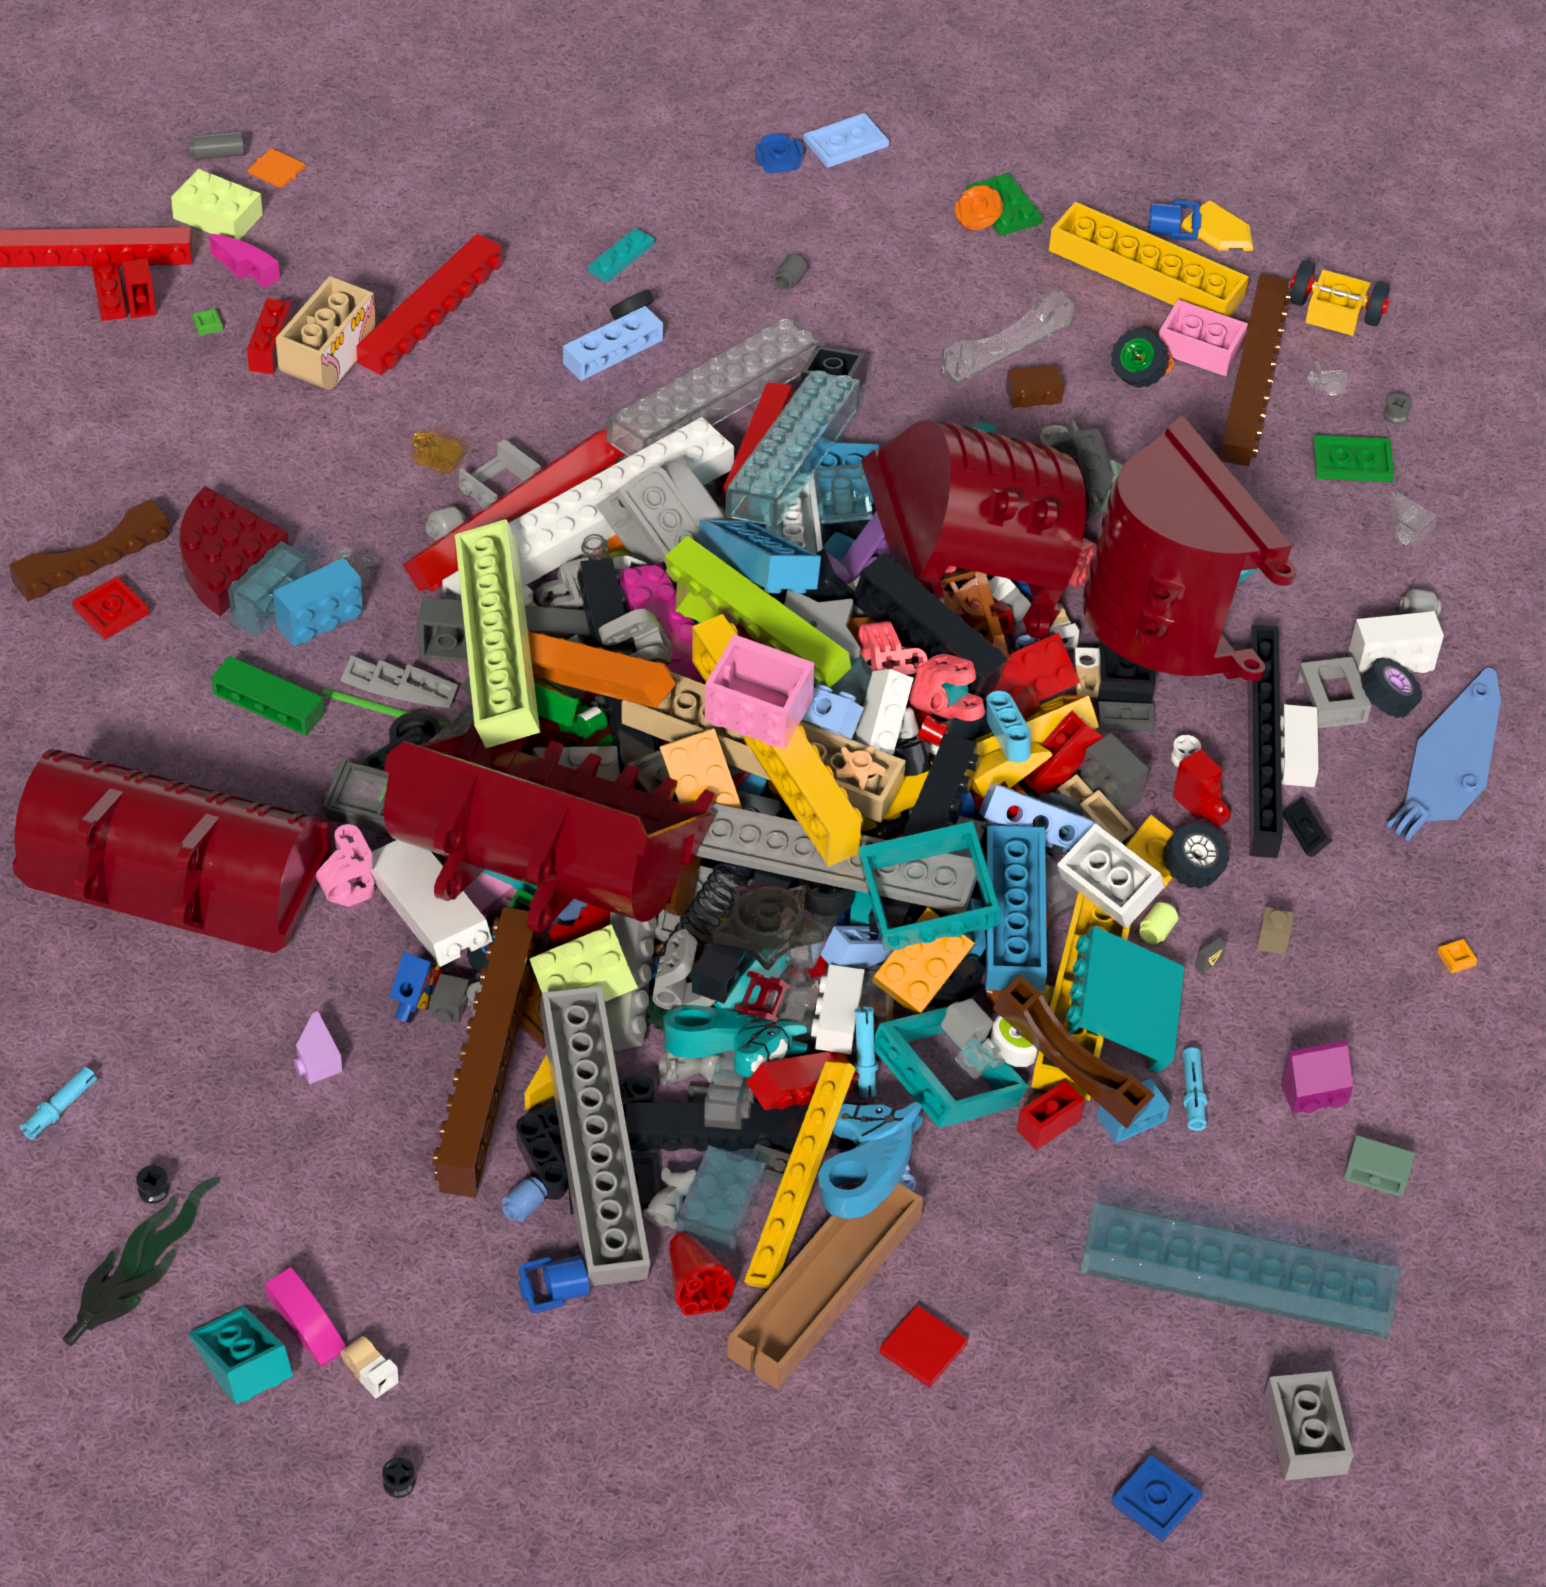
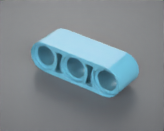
(1008, 726)

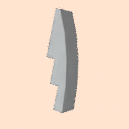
(393, 682)

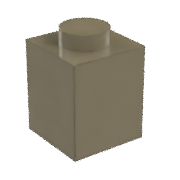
(1275, 930)

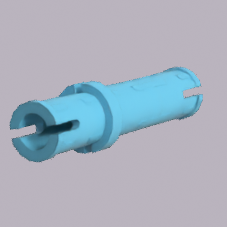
(865, 1061)
(50, 1110)
(1196, 1115)

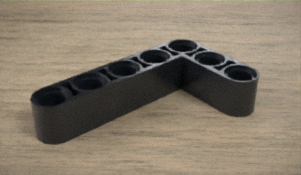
(916, 753)
(547, 1134)

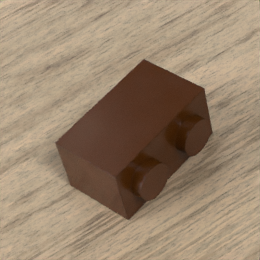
(1034, 386)

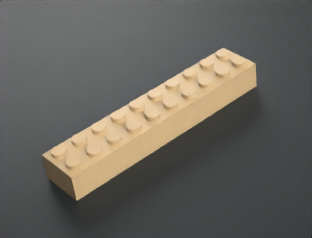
(684, 715)

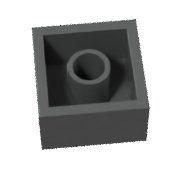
(1114, 772)

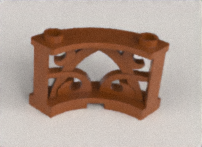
(976, 591)

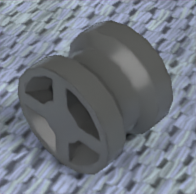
(1397, 409)

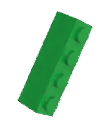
(268, 695)

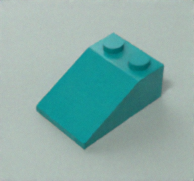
(242, 1354)

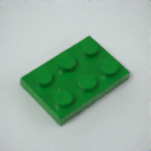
(1017, 210)
(1353, 458)

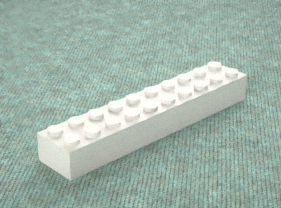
(558, 527)

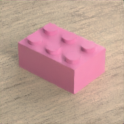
(1203, 337)

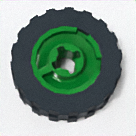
(1154, 357)

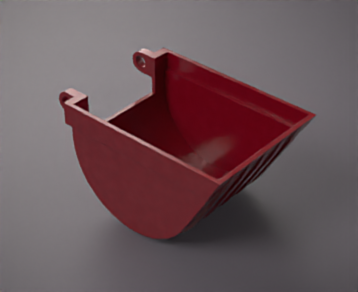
(980, 507)
(1173, 558)

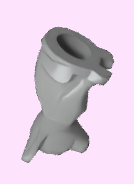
(678, 1068)
(668, 1202)

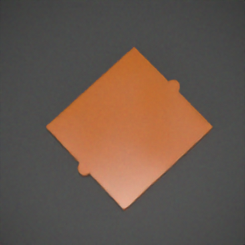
(276, 168)

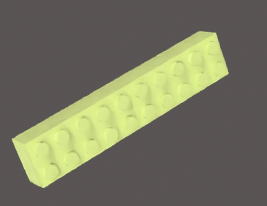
(496, 634)

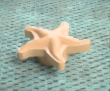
(859, 766)

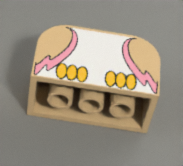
(325, 332)

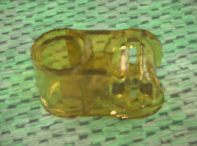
(436, 454)

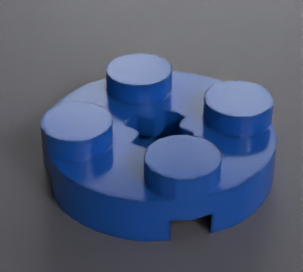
(790, 153)

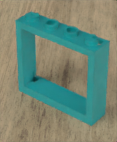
(924, 846)
(925, 1088)

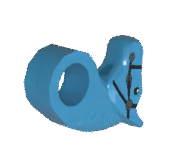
(878, 1161)

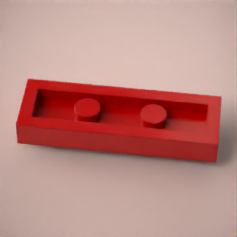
(109, 291)

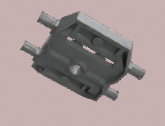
(1091, 456)

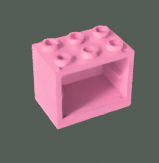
(759, 691)

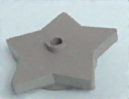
(827, 617)

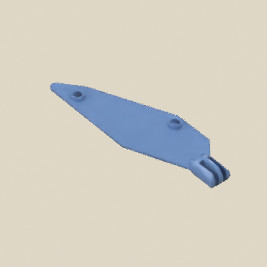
(1452, 758)

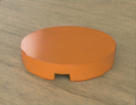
(978, 207)

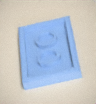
(845, 140)

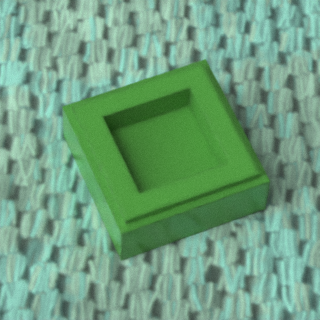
(207, 322)

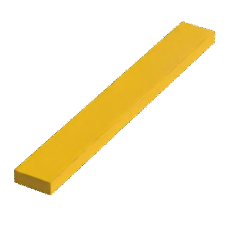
(799, 1174)

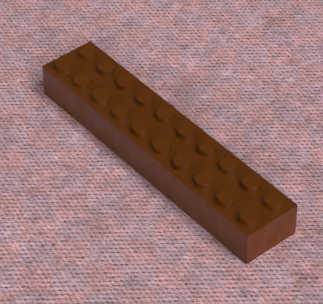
(486, 1055)

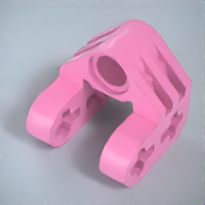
(347, 866)

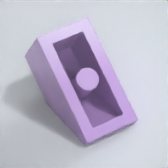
(317, 1052)

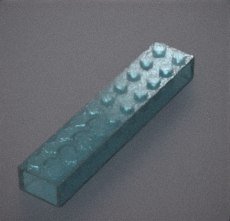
(792, 448)
(1241, 1270)

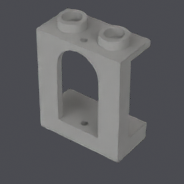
(507, 457)
(1337, 712)

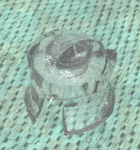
(797, 1002)

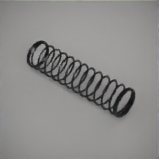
(727, 874)

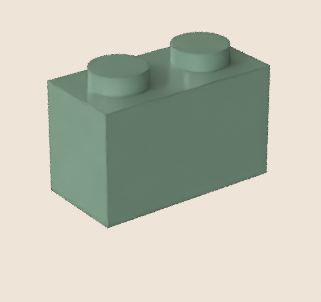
(1379, 1166)

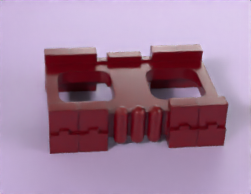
(767, 986)

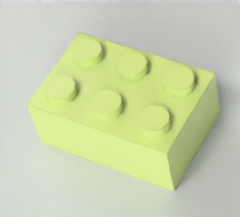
(216, 205)
(586, 963)

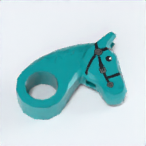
(708, 1031)

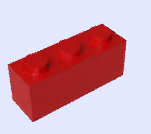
(262, 346)
(1068, 749)

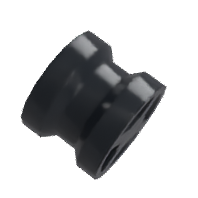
(149, 1191)
(398, 1469)

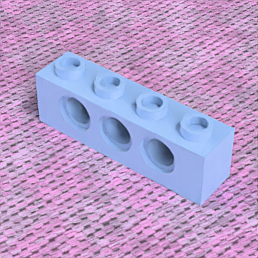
(612, 343)
(842, 716)
(1000, 798)

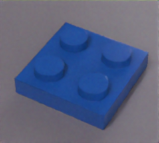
(1156, 1498)

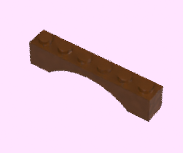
(45, 572)
(1113, 1089)

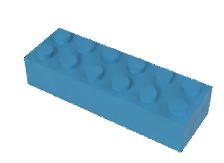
(761, 555)
(1019, 881)

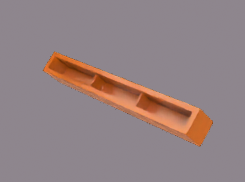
(599, 670)

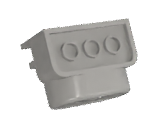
(659, 511)

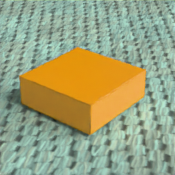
(1457, 955)

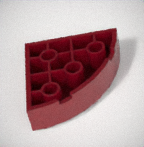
(221, 544)

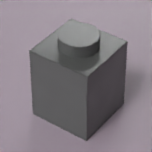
(449, 999)

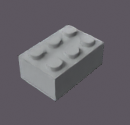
(1308, 1425)

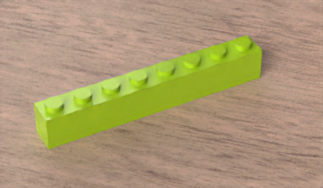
(755, 610)

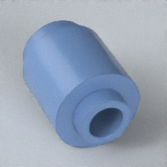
(524, 1199)

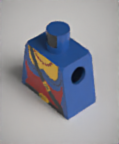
(414, 985)

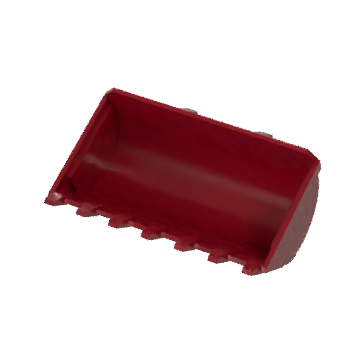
(542, 825)
(168, 850)

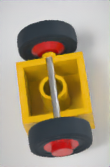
(1338, 299)

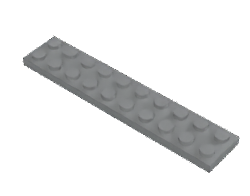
(785, 849)

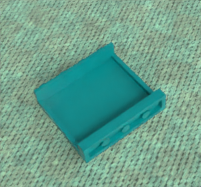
(1126, 995)

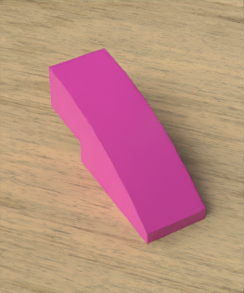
(245, 259)
(304, 1316)

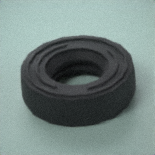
(631, 304)

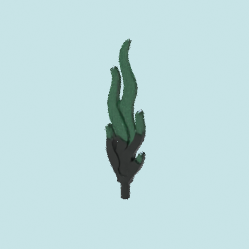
(135, 1272)

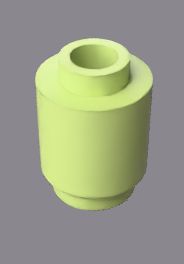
(1158, 923)

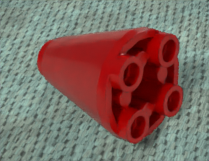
(698, 1276)

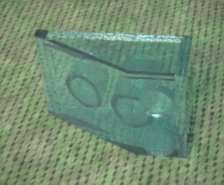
(842, 494)

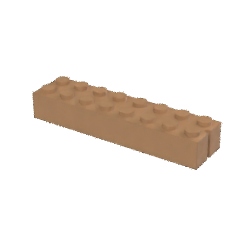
(820, 1287)

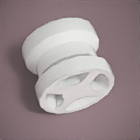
(1186, 744)

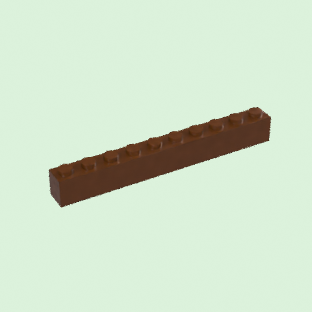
(1254, 370)

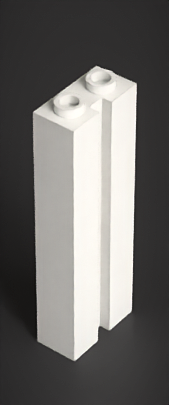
(407, 881)

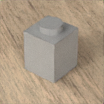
(966, 1021)

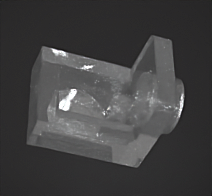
(1327, 382)
(978, 1056)

